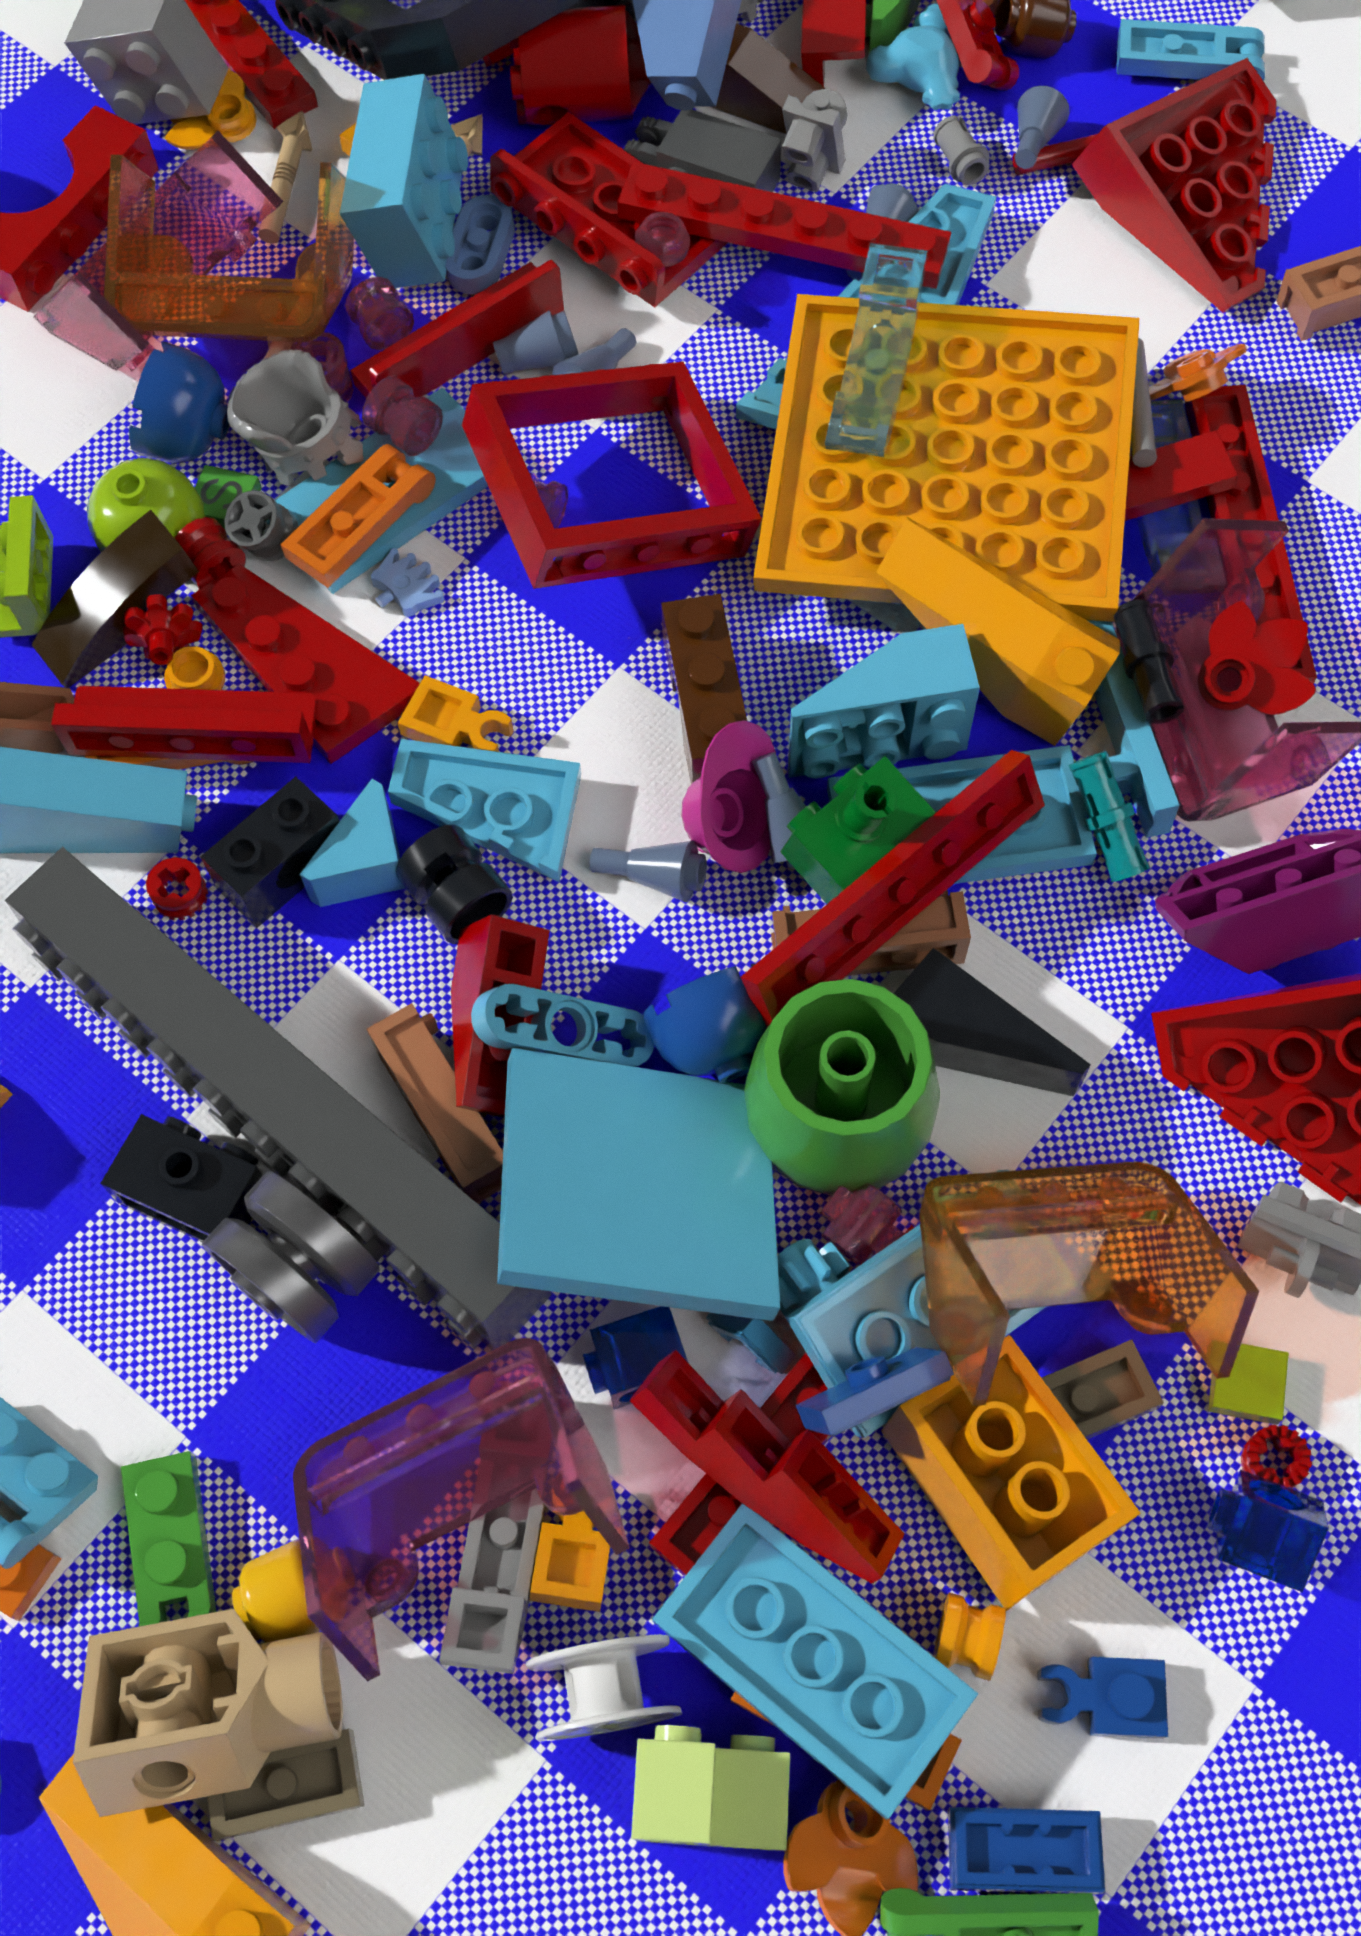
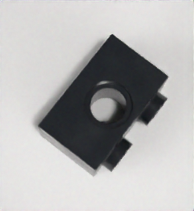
(264, 854)

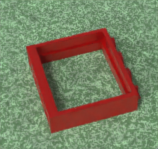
(616, 545)

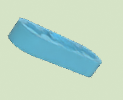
(588, 1015)

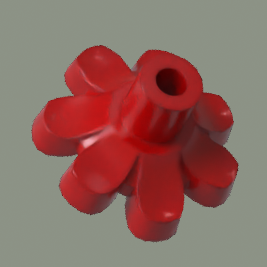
(161, 630)

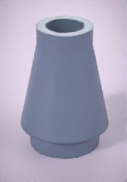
(537, 344)

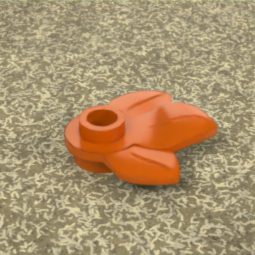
(1196, 373)
(845, 1864)

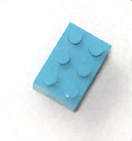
(404, 181)

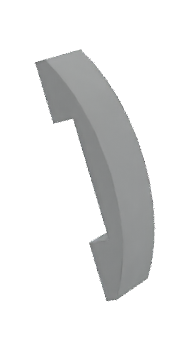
(494, 1587)

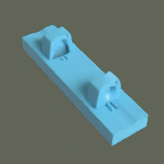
(1137, 760)

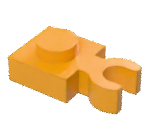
(451, 716)
(570, 1564)

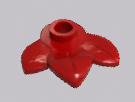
(1261, 657)

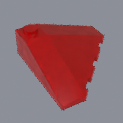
(1191, 179)
(1281, 1071)

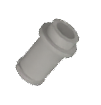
(966, 158)

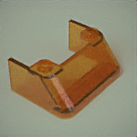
(155, 286)
(1071, 1240)

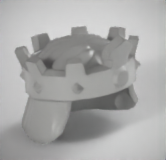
(293, 416)

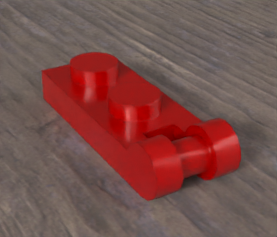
(976, 44)

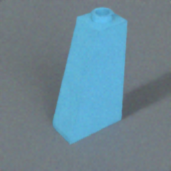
(90, 805)

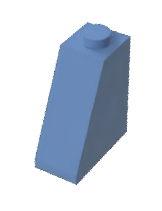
(686, 47)

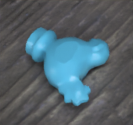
(920, 60)

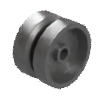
(283, 1266)

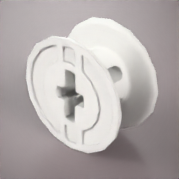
(603, 1686)

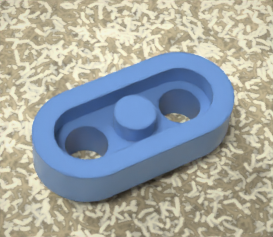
(480, 253)

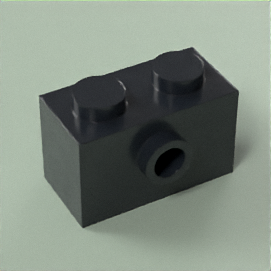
(180, 1179)

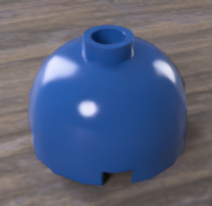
(179, 406)
(708, 1027)

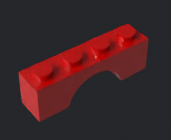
(48, 240)

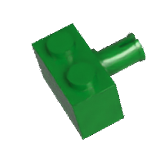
(855, 828)

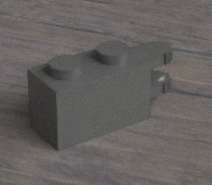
(709, 149)

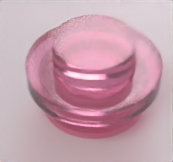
(664, 237)

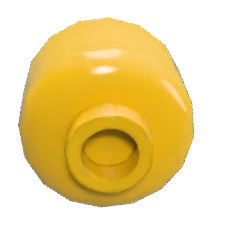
(273, 1595)

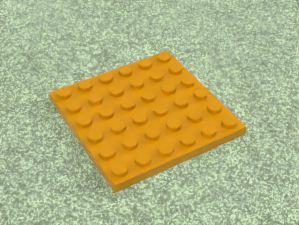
(998, 443)

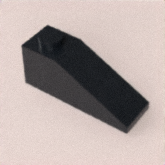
(983, 1033)

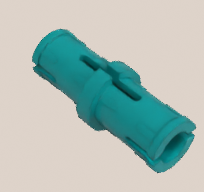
(1109, 816)

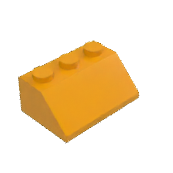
(1010, 1476)

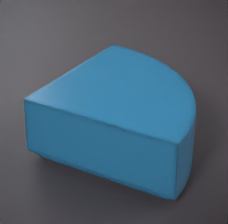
(757, 1337)

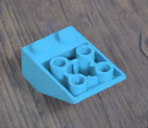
(896, 703)

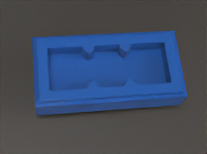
(873, 1389)
(1025, 1850)

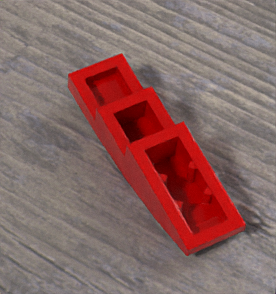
(782, 1480)

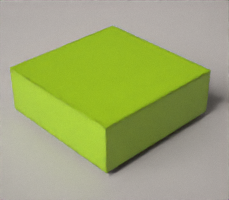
(1254, 1386)

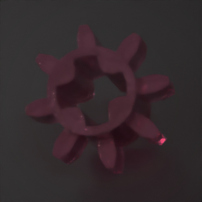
(861, 1222)

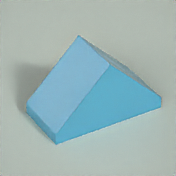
(357, 855)

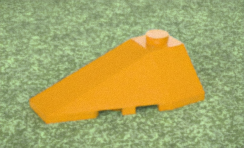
(1027, 651)
(160, 1871)

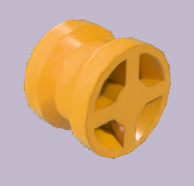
(970, 1636)

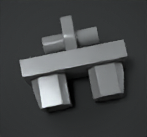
(814, 137)
(1304, 1243)

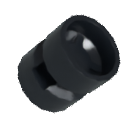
(449, 877)

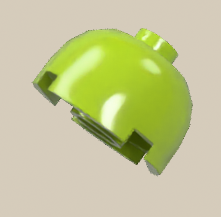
(135, 488)

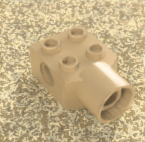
(197, 1708)

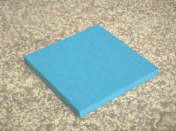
(635, 1188)

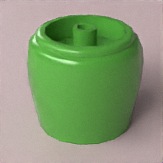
(843, 1087)

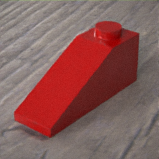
(488, 956)

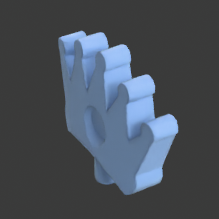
(406, 584)

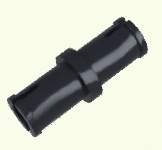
(1148, 662)

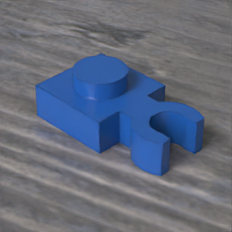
(1120, 1695)

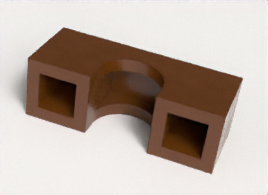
(701, 672)

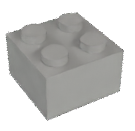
(147, 58)

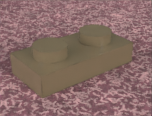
(1105, 1389)
(292, 1788)

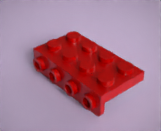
(571, 191)

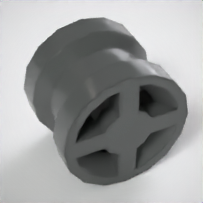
(246, 524)

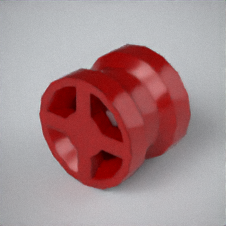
(209, 549)

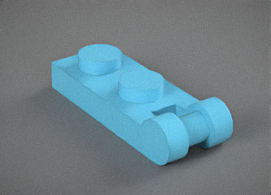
(1185, 48)

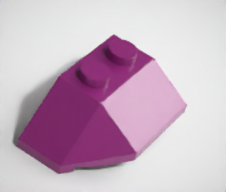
(1271, 900)

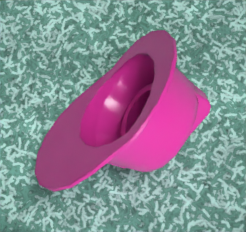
(726, 803)

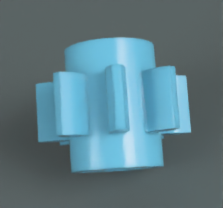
(807, 1272)

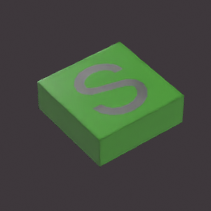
(220, 487)

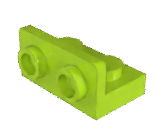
(24, 568)

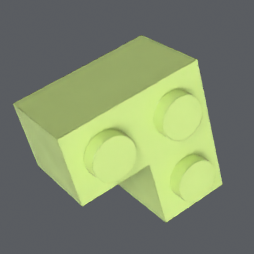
(710, 1794)

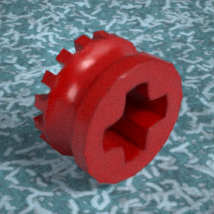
(173, 905)
(1283, 1441)

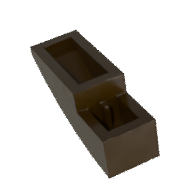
(90, 615)

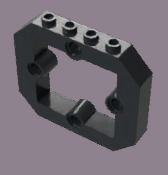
(417, 40)

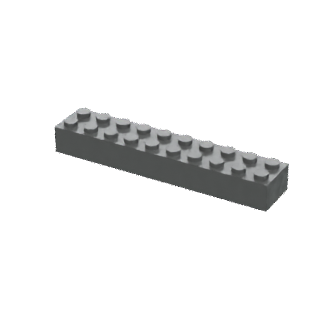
(274, 1097)

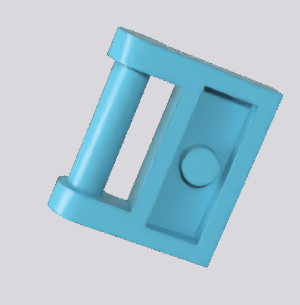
(37, 1483)

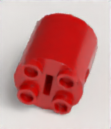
(581, 65)

